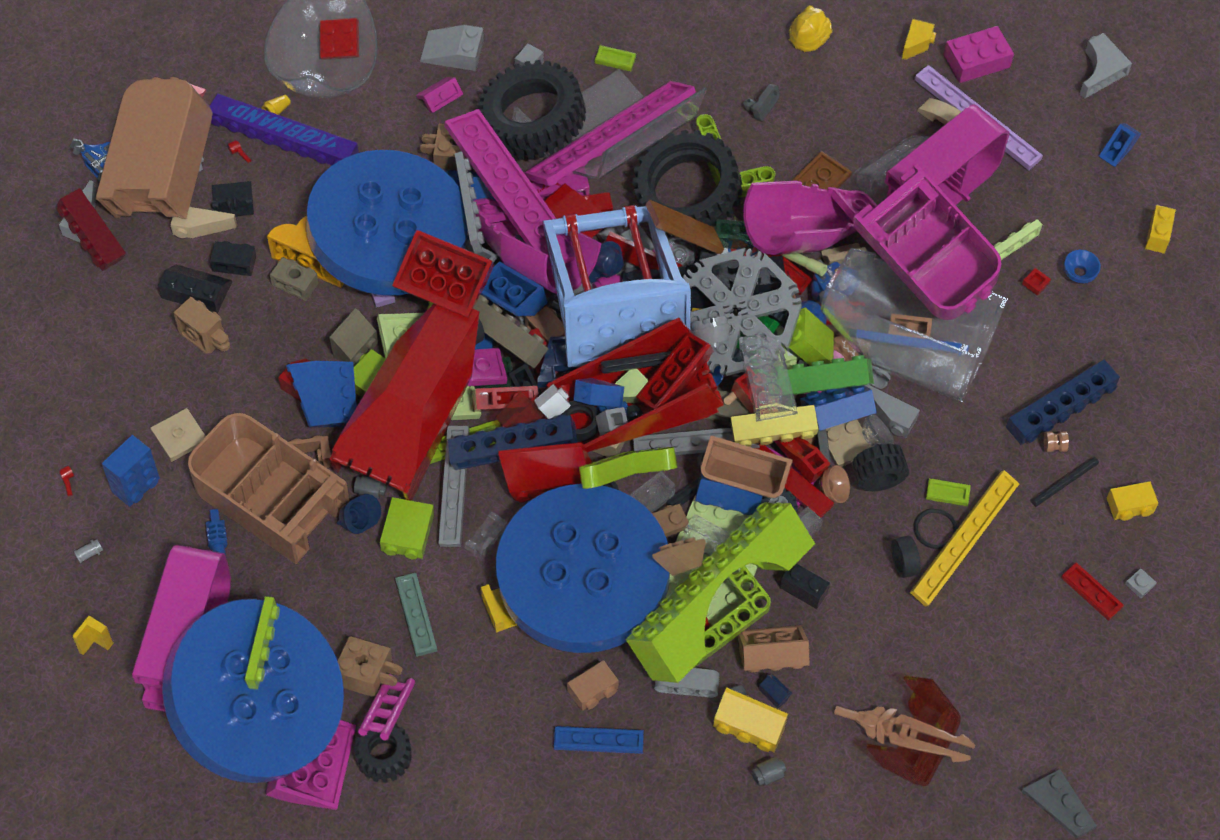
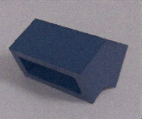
(775, 691)

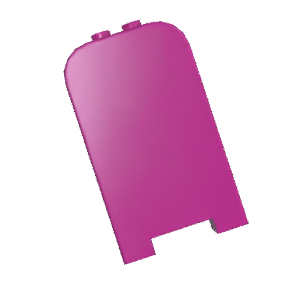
(957, 155)
(931, 246)
(189, 588)

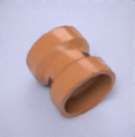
(1056, 441)

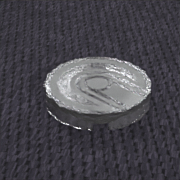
(683, 251)

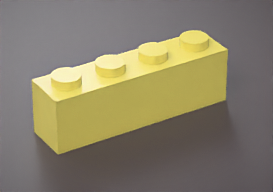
(748, 431)

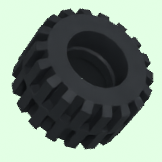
(880, 467)
(388, 767)

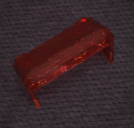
(933, 708)

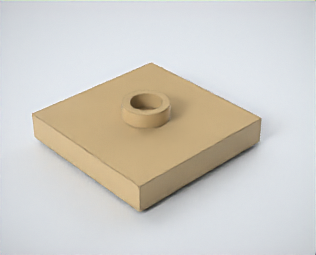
(178, 434)

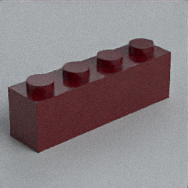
(90, 229)

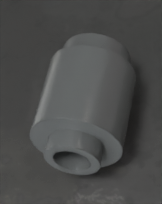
(368, 485)
(768, 771)

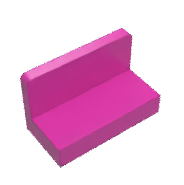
(440, 93)

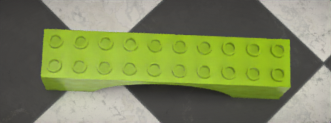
(673, 634)

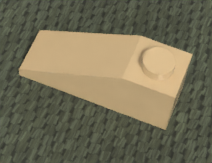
(202, 222)

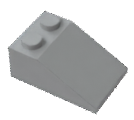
(454, 47)

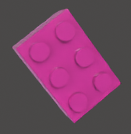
(978, 54)

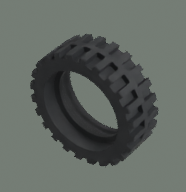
(691, 148)

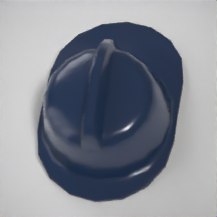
(609, 261)
(360, 514)

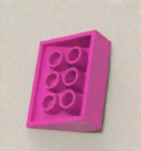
(322, 779)

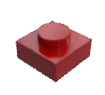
(1036, 281)

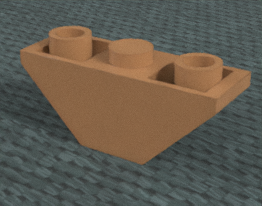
(681, 555)

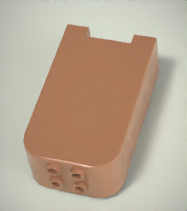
(155, 149)
(265, 483)

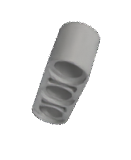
(696, 683)

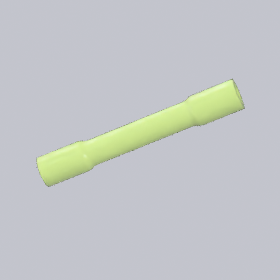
(810, 264)

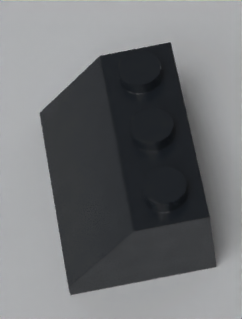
(182, 282)

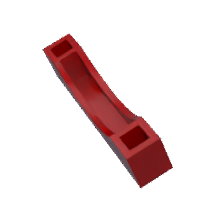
(804, 455)

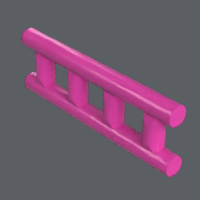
(391, 715)

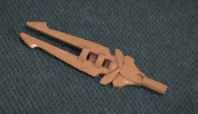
(880, 723)

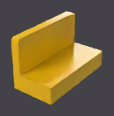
(495, 607)
(91, 632)

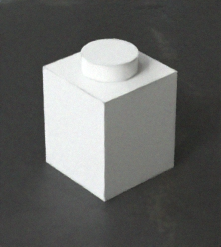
(553, 402)

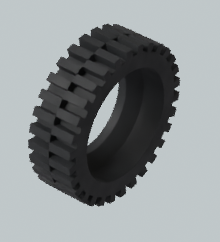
(544, 133)

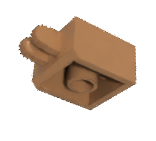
(441, 147)
(201, 326)
(365, 666)

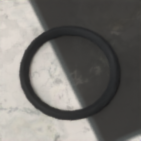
(933, 546)

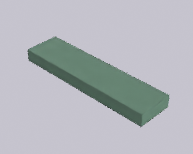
(416, 614)

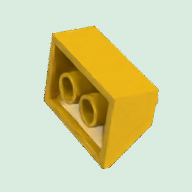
(750, 720)

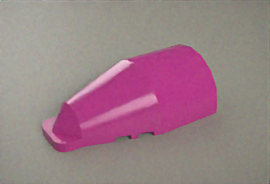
(800, 218)
(526, 260)

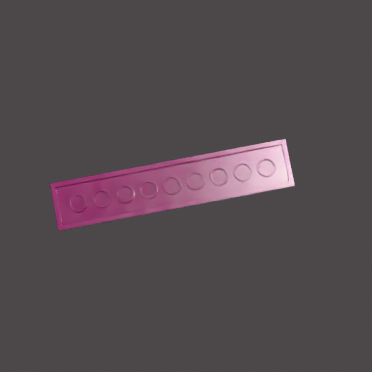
(609, 133)
(506, 181)

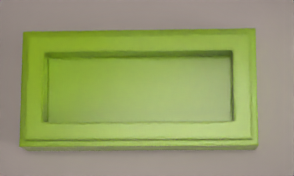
(615, 58)
(948, 492)

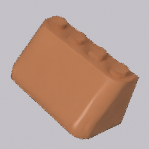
(745, 467)

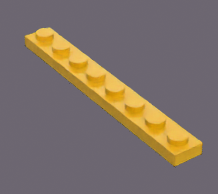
(964, 538)

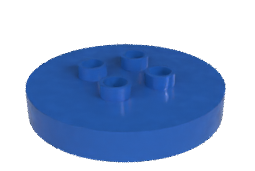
(369, 211)
(581, 567)
(246, 730)

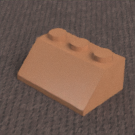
(774, 648)

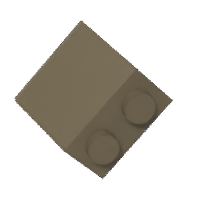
(353, 338)

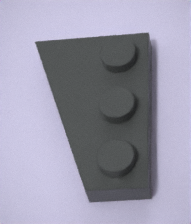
(1060, 801)

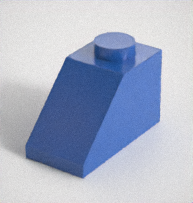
(1120, 144)
(598, 392)

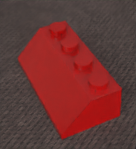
(676, 372)

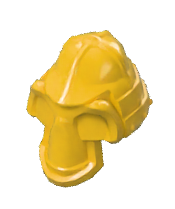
(810, 29)

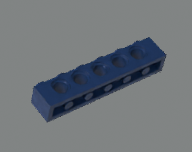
(1100, 374)
(483, 455)

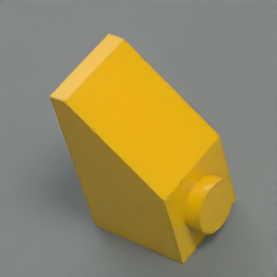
(918, 38)

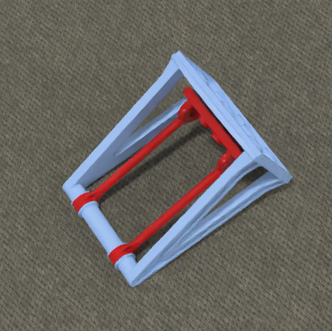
(621, 311)

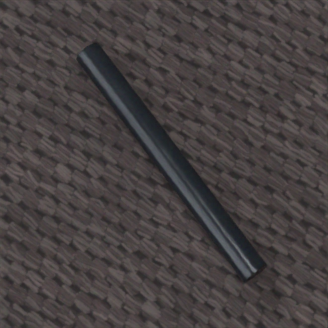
(1065, 481)

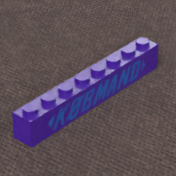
(280, 131)

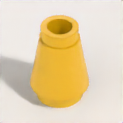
(277, 104)

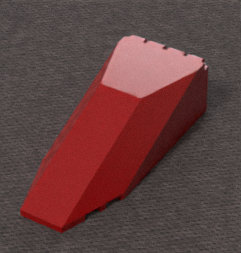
(411, 401)
(695, 403)

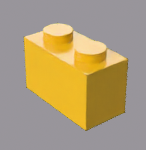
(1160, 229)
(1132, 501)

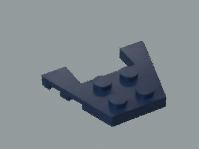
(554, 361)

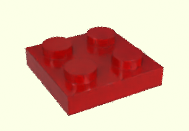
(339, 38)

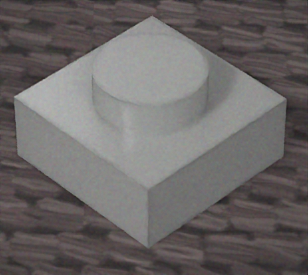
(1140, 583)

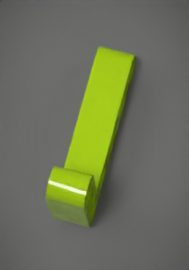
(762, 174)
(627, 464)
(731, 619)

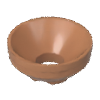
(835, 484)

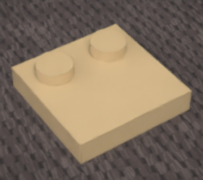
(846, 442)

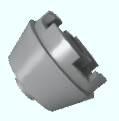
(712, 330)

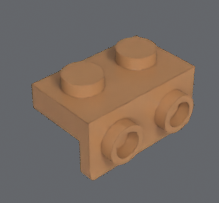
(671, 519)

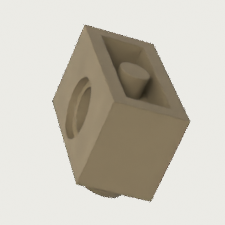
(283, 276)

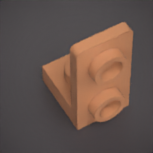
(318, 444)

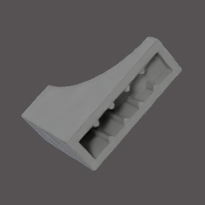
(1107, 62)

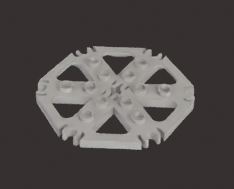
(742, 292)

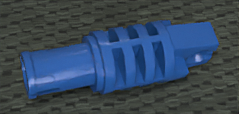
(216, 532)

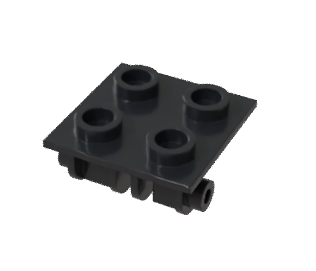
(233, 198)

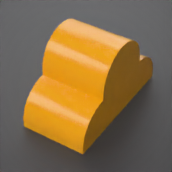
(292, 243)

